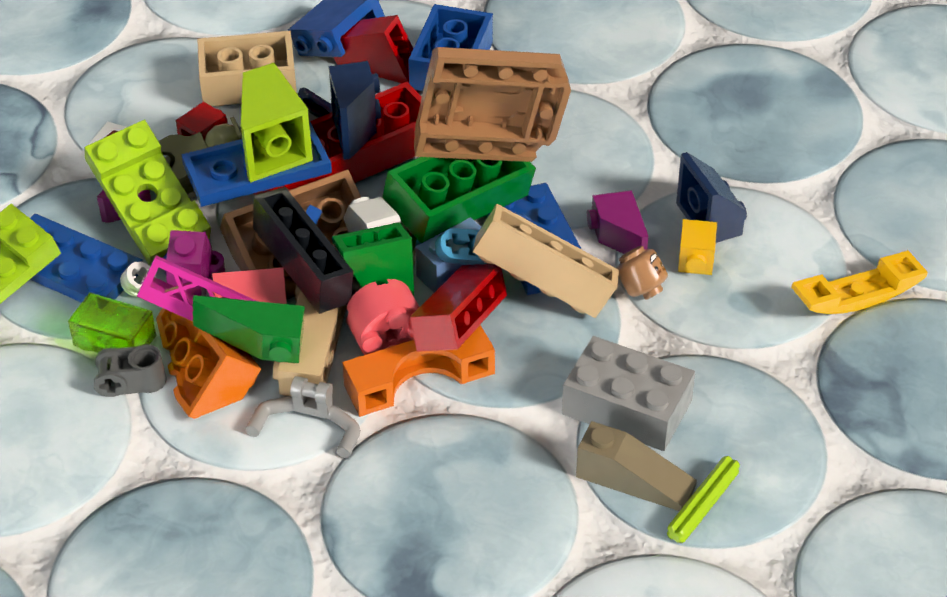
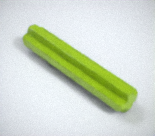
(703, 499)

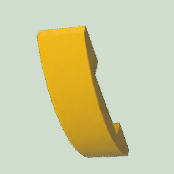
(862, 290)

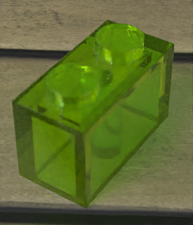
(110, 324)

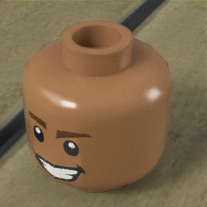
(642, 272)

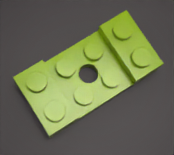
(134, 163)
(23, 250)

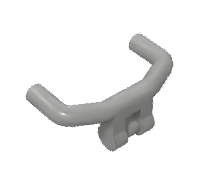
(311, 400)

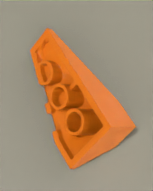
(205, 367)

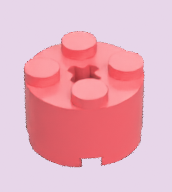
(381, 315)

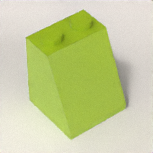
(272, 124)

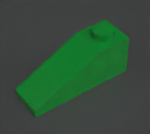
(255, 327)

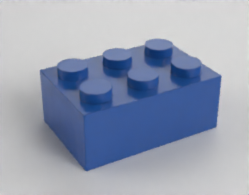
(451, 29)

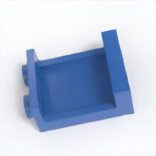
(322, 27)

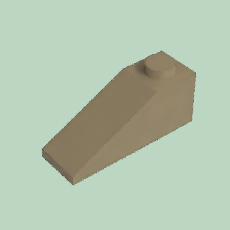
(629, 466)

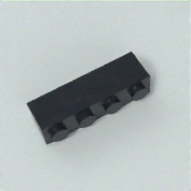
(302, 250)

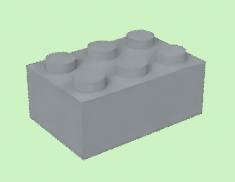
(628, 392)

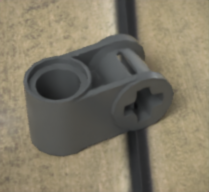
(131, 370)

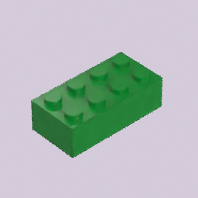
(445, 191)

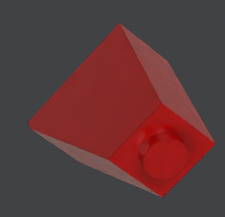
(382, 44)

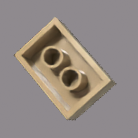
(227, 57)

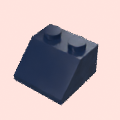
(354, 105)
(708, 198)

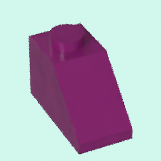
(617, 221)
(191, 252)

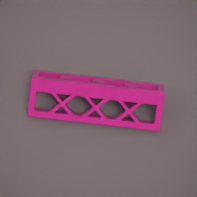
(175, 297)

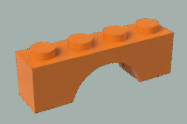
(375, 377)

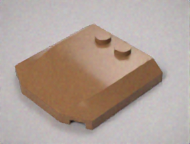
(490, 104)

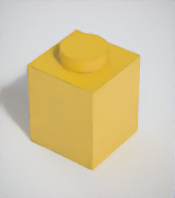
(697, 247)

